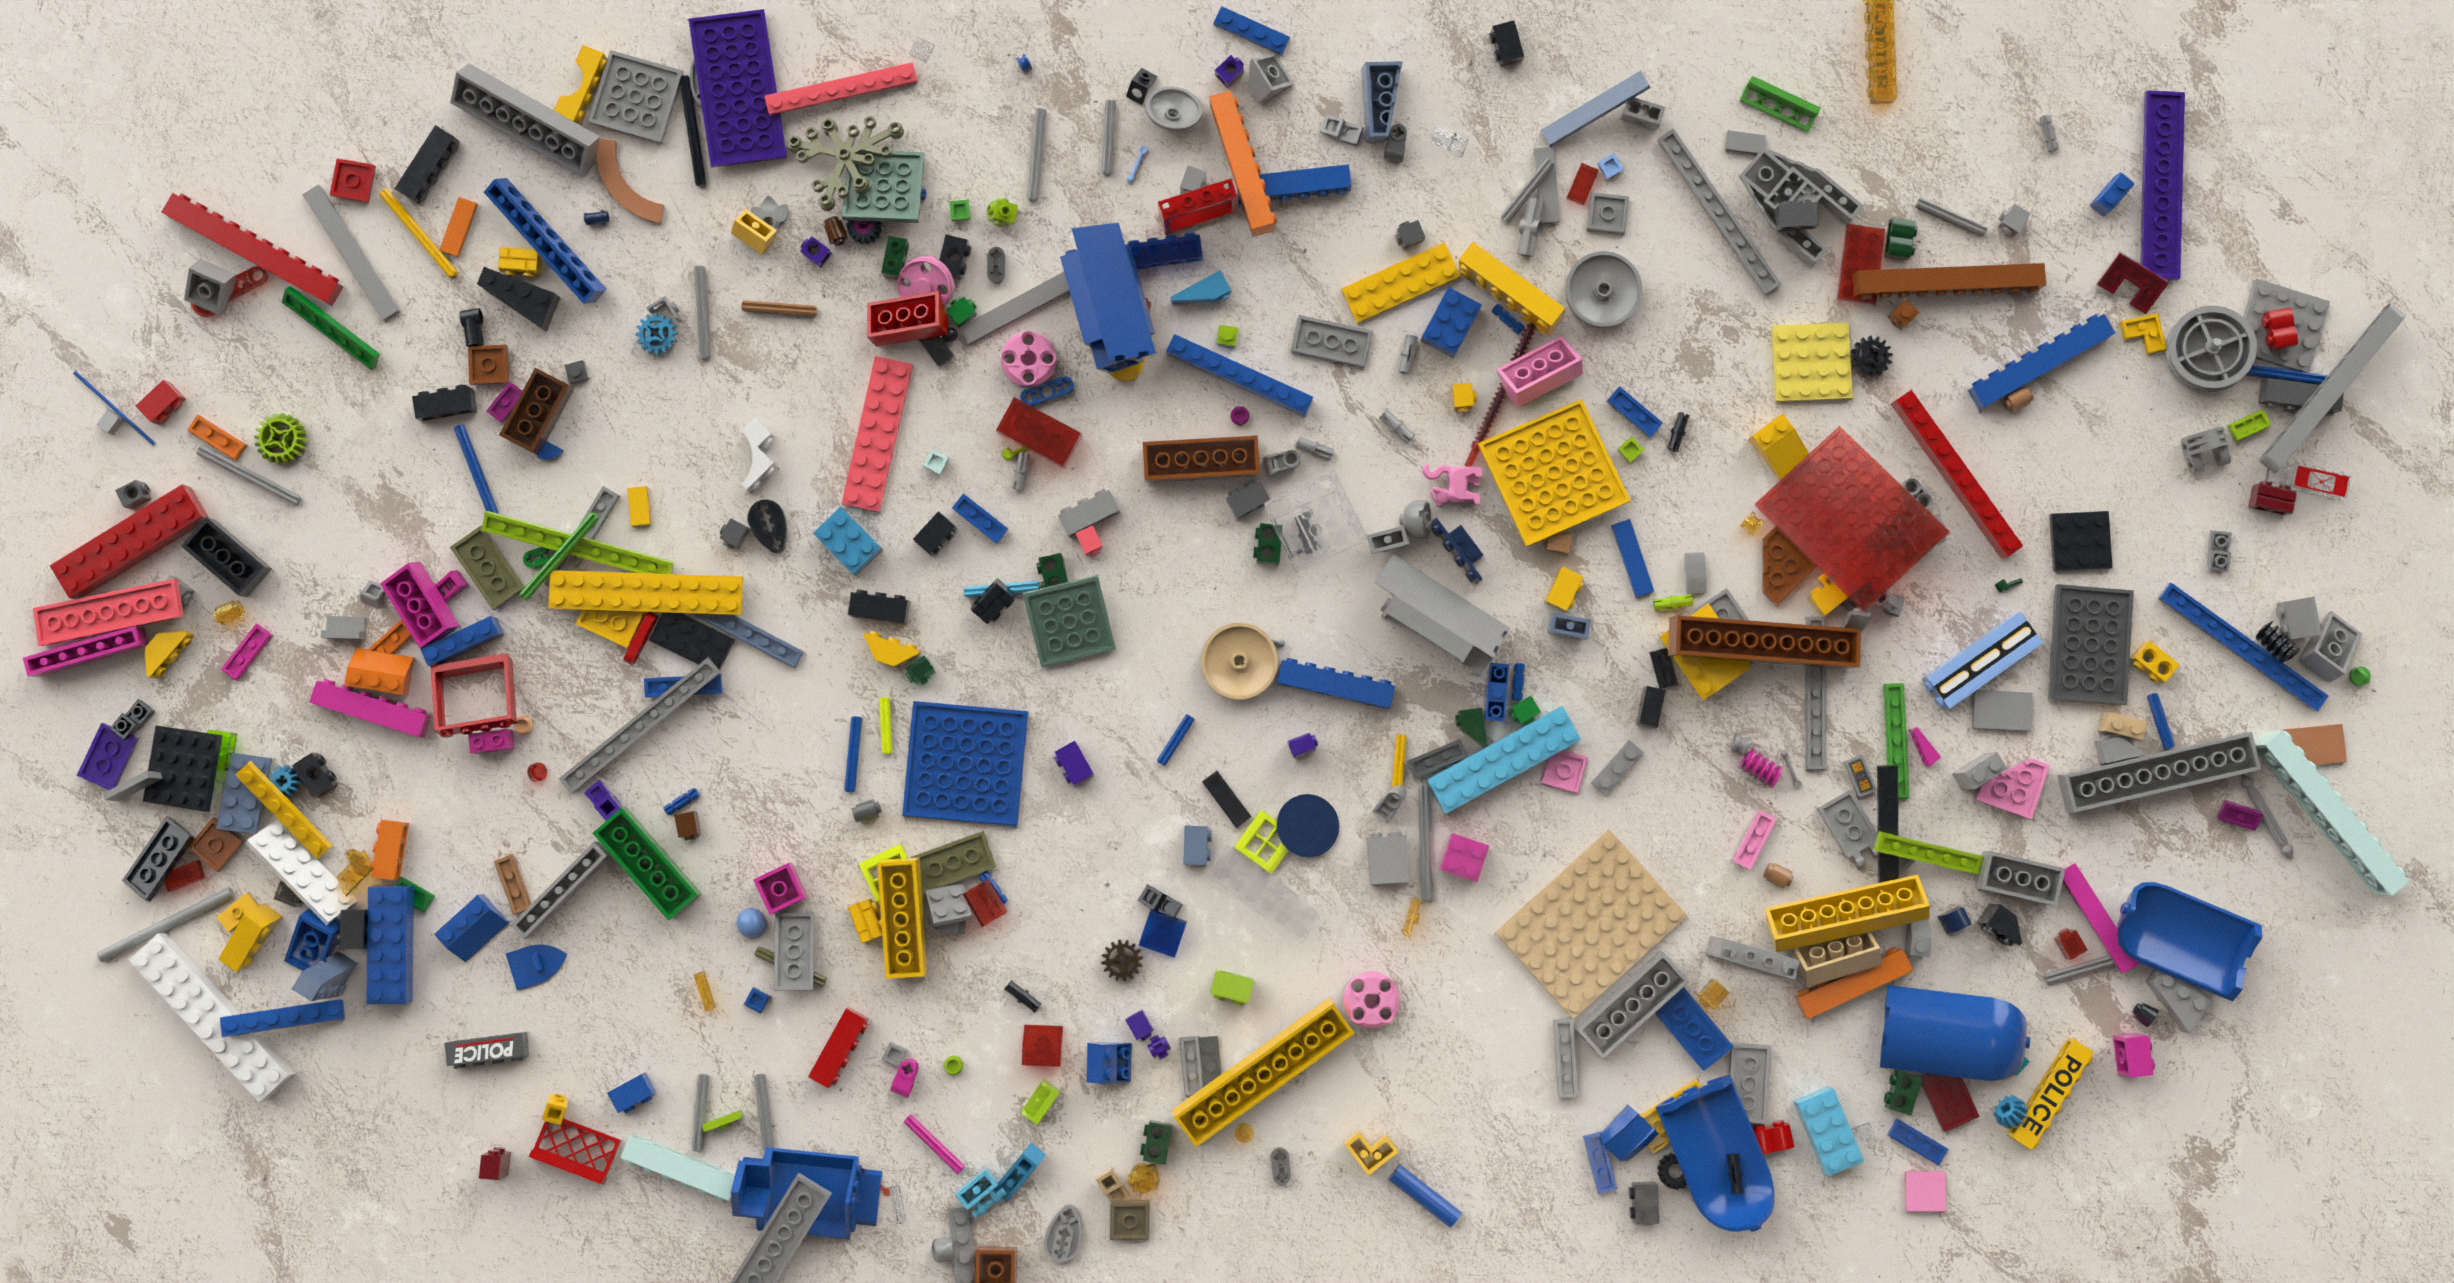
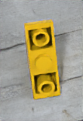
(165, 650)
(890, 650)

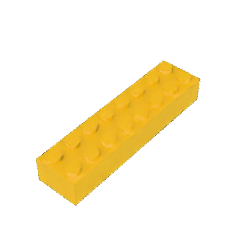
(1847, 913)

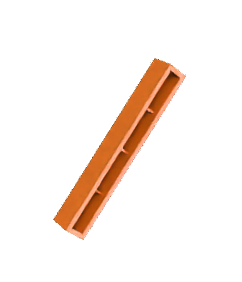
(1242, 164)

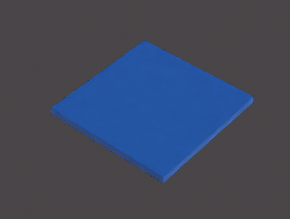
(965, 763)

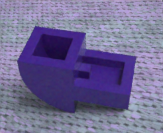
(603, 800)

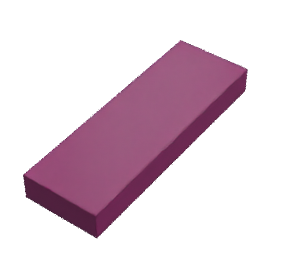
(246, 652)

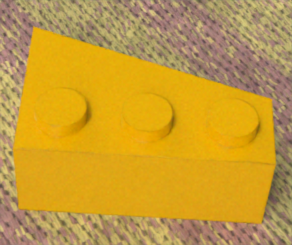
(249, 937)

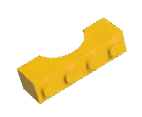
(592, 64)

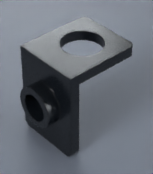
(1142, 81)

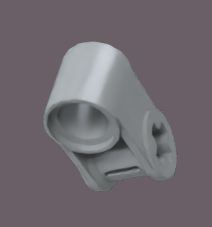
(1280, 462)
(1389, 805)

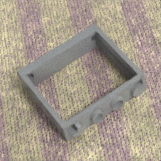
(1752, 957)

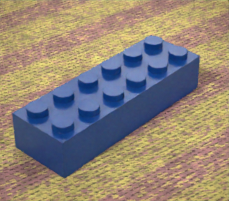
(390, 944)

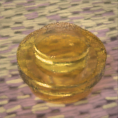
(1244, 1132)

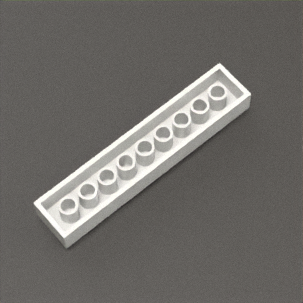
(201, 1006)

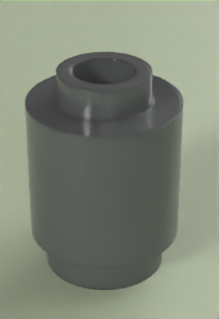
(866, 811)

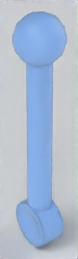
(1143, 150)

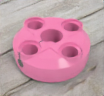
(926, 280)
(1028, 359)
(1371, 999)

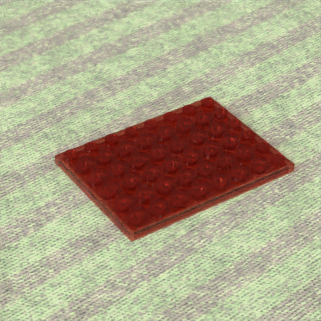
(1852, 519)

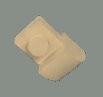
(1112, 1185)

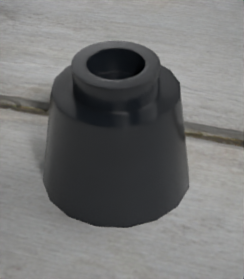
(2145, 1013)

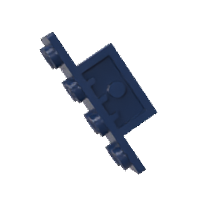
(1461, 546)

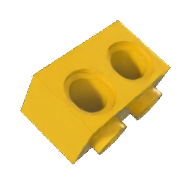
(2156, 658)

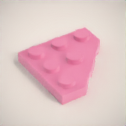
(2016, 788)

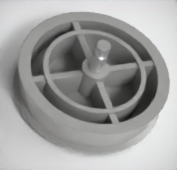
(2211, 348)

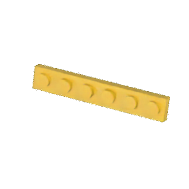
(283, 810)

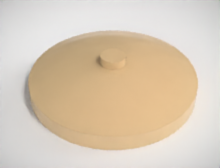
(1239, 661)

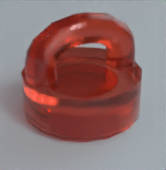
(537, 772)

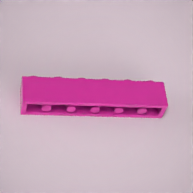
(85, 651)
(371, 709)

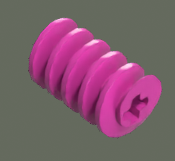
(1761, 767)

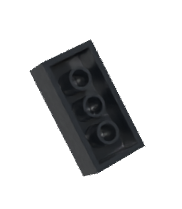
(226, 557)

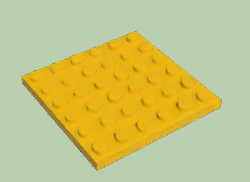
(1553, 473)

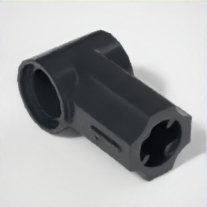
(472, 321)

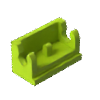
(1040, 1102)

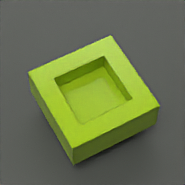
(1227, 336)
(1630, 449)

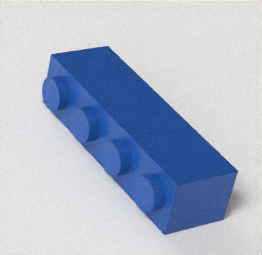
(462, 641)

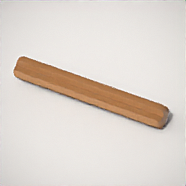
(779, 308)

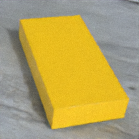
(639, 506)

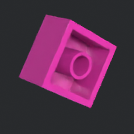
(1464, 857)
(780, 888)
(2133, 1055)

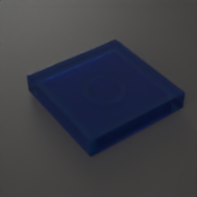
(1162, 933)

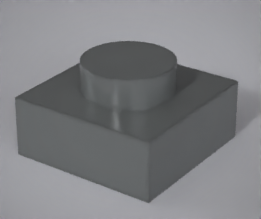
(576, 372)

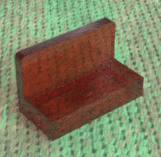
(984, 903)

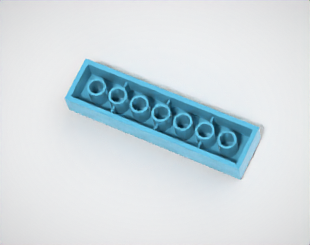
(1503, 760)

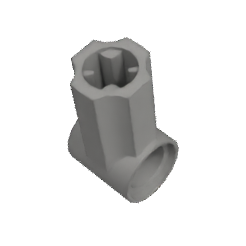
(1891, 603)

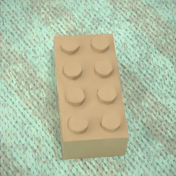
(1837, 958)

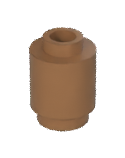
(2018, 399)
(1778, 875)

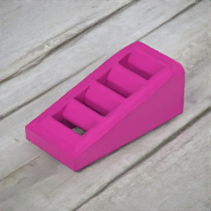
(455, 581)
(1925, 749)

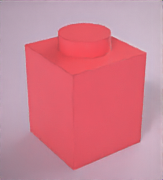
(1089, 541)

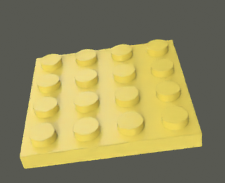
(1811, 362)

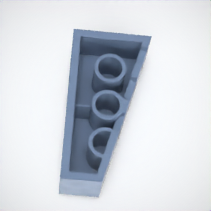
(1379, 95)
(325, 978)

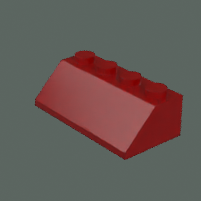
(906, 319)

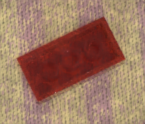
(1039, 433)

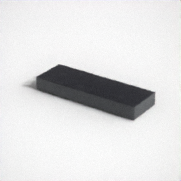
(1226, 799)

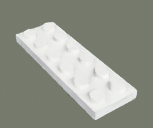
(300, 871)

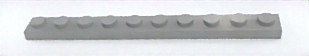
(1718, 212)
(639, 725)

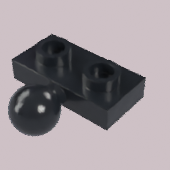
(937, 346)

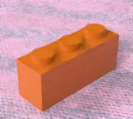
(389, 849)

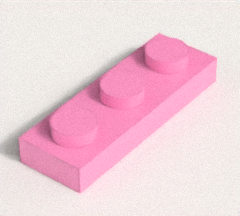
(1754, 840)

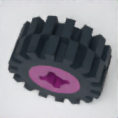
(864, 232)

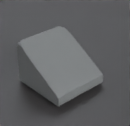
(110, 422)
(372, 594)

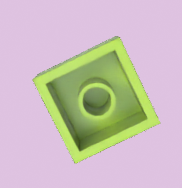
(1232, 987)

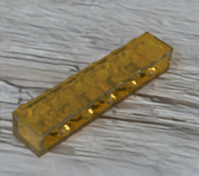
(1880, 51)

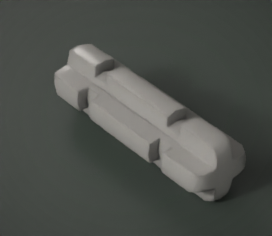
(2049, 133)

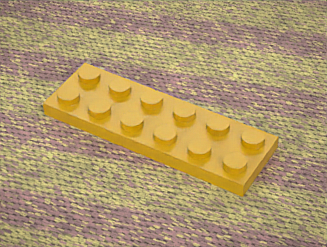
(1400, 283)

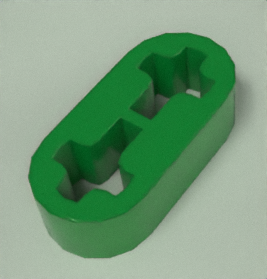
(537, 552)

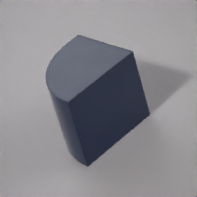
(1954, 920)

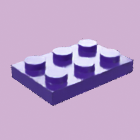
(107, 757)

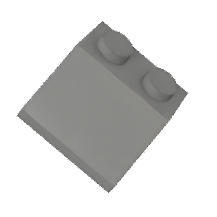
(209, 286)
(2298, 618)

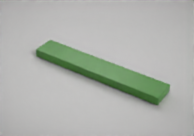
(1896, 734)

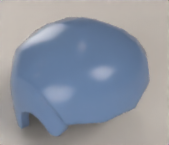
(751, 923)

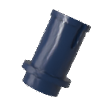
(597, 217)

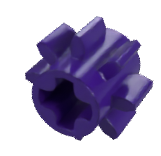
(1158, 1047)

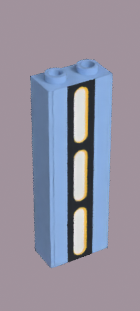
(1982, 661)

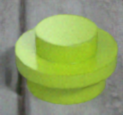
(953, 1065)

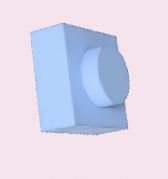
(1610, 166)

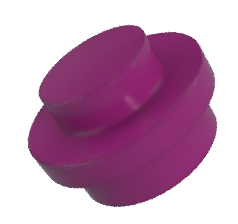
(1239, 415)

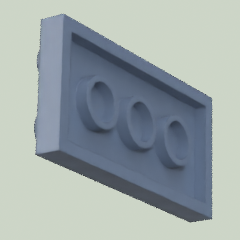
(239, 806)

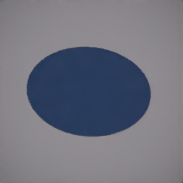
(1307, 825)

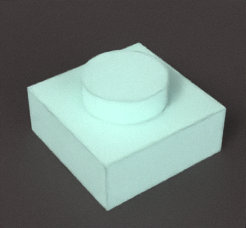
(936, 462)

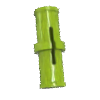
(1673, 602)

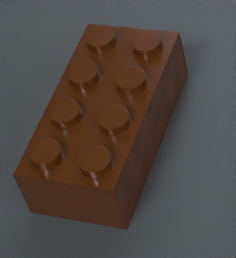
(536, 411)

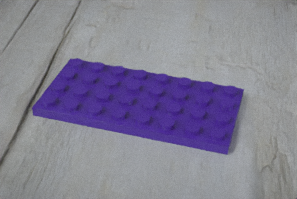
(733, 80)

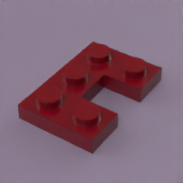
(2149, 282)

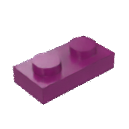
(505, 402)
(2239, 815)

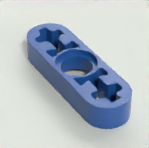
(1058, 381)

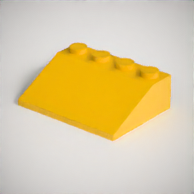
(1708, 674)

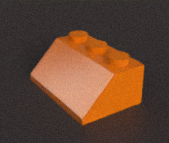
(379, 671)

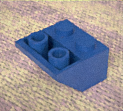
(1108, 1062)

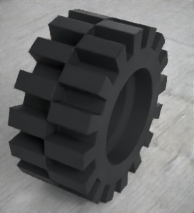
(1664, 1176)

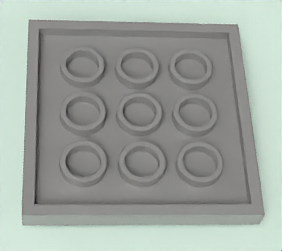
(636, 97)
(2308, 315)

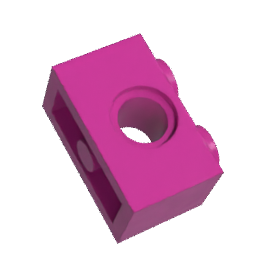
(491, 741)

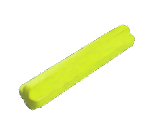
(885, 725)

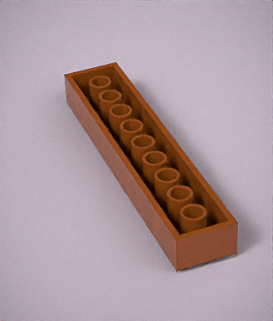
(1764, 642)

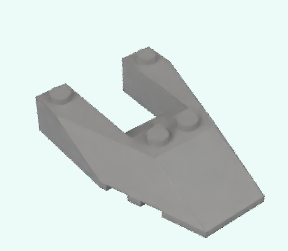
(1777, 179)

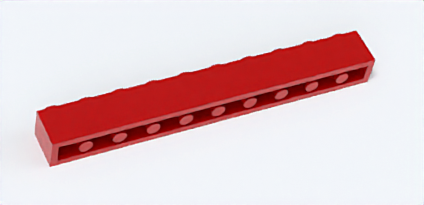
(252, 249)
(1956, 474)

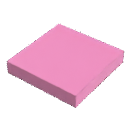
(1564, 771)
(1925, 1191)

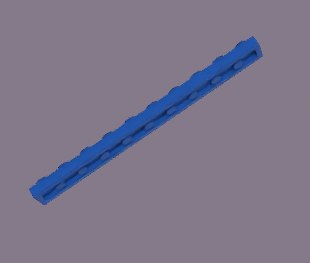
(2243, 647)

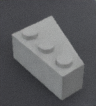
(2179, 998)

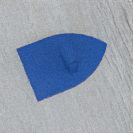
(534, 964)

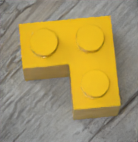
(1370, 1156)

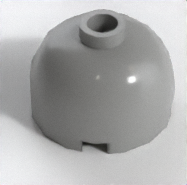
(1416, 519)

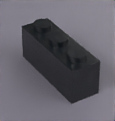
(444, 403)
(879, 607)

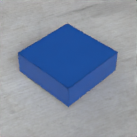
(757, 1000)

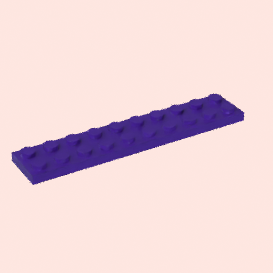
(2162, 183)

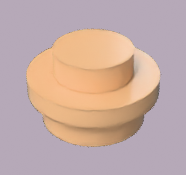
(524, 725)

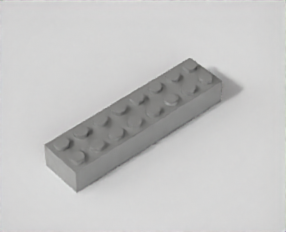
(524, 119)

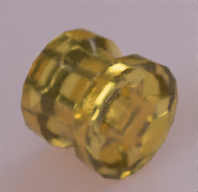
(1751, 523)

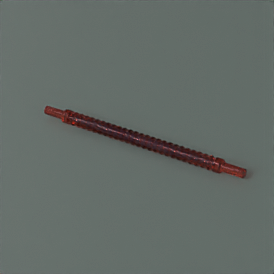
(1522, 346)

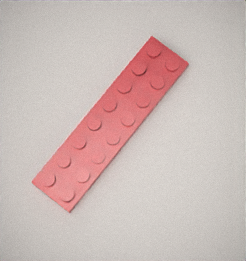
(877, 434)
(108, 612)

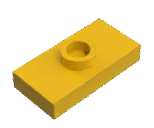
(232, 915)

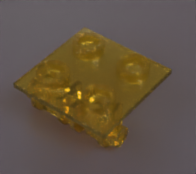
(358, 869)

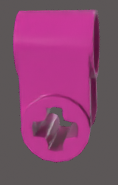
(904, 1080)

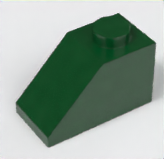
(1472, 724)

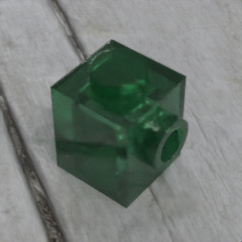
(920, 671)

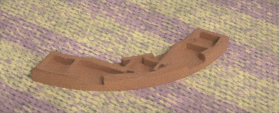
(619, 189)

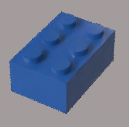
(1451, 322)

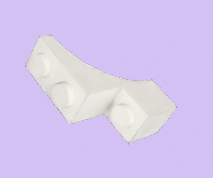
(761, 465)

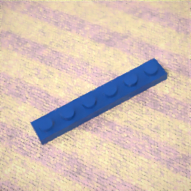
(282, 1018)

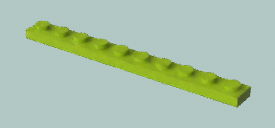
(586, 548)

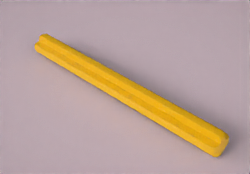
(418, 233)

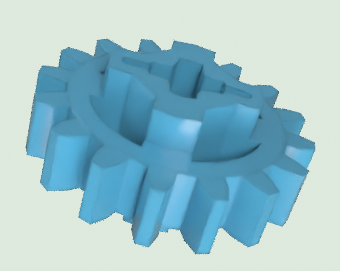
(661, 328)

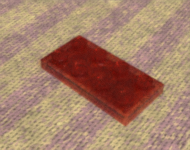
(1860, 252)

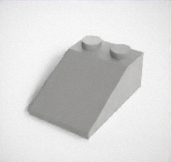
(2333, 650)

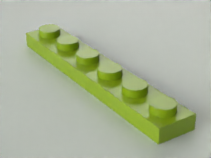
(1928, 853)

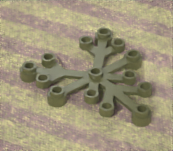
(865, 144)

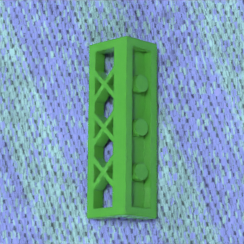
(1782, 97)

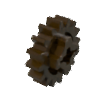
(1121, 951)

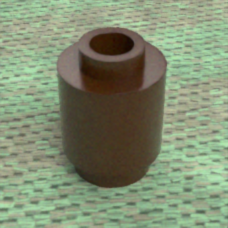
(835, 231)

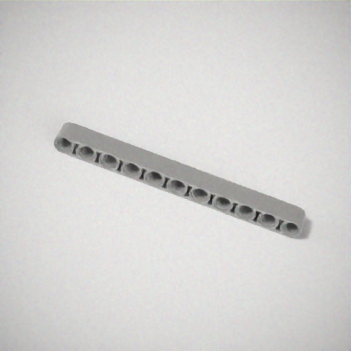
(2332, 388)

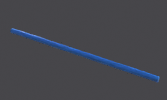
(114, 408)

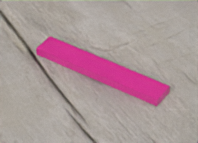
(2096, 916)

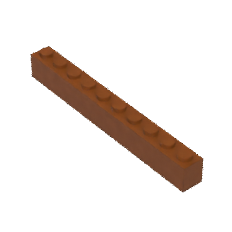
(1949, 280)

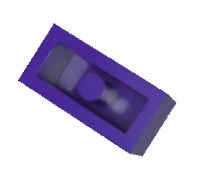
(1074, 763)

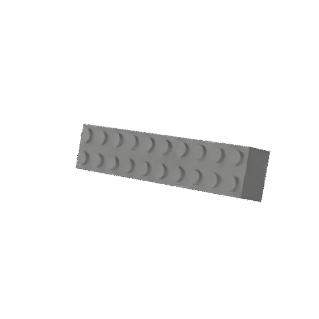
(2159, 772)

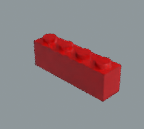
(838, 1048)

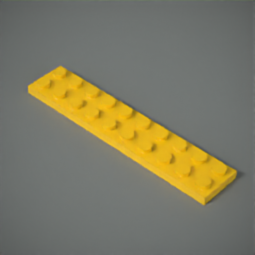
(646, 592)

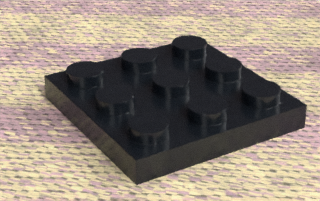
(2080, 541)

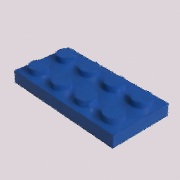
(1694, 1029)

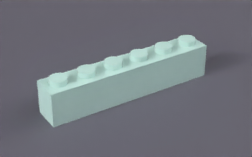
(678, 1166)

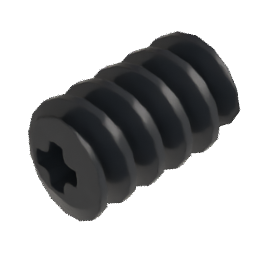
(2276, 643)

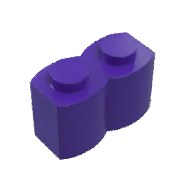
(1302, 745)

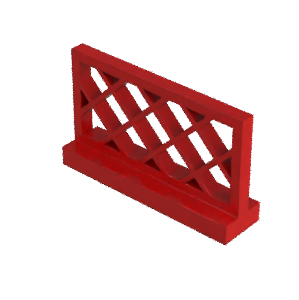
(574, 1166)

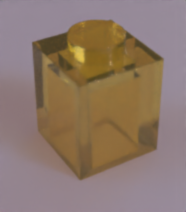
(1712, 994)

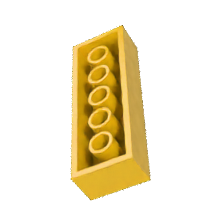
(1511, 289)
(902, 918)

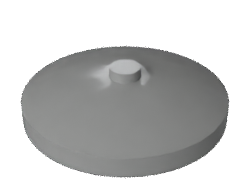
(1603, 289)

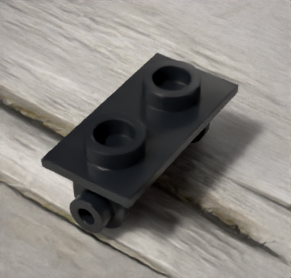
(1663, 668)

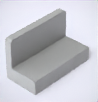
(345, 628)

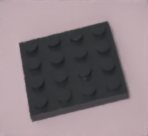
(187, 768)

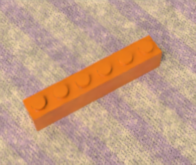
(1842, 989)

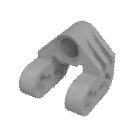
(2200, 442)

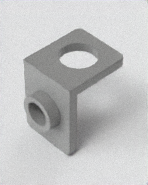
(662, 302)

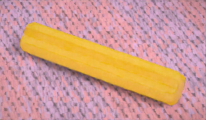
(1399, 758)

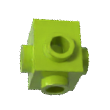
(1001, 212)

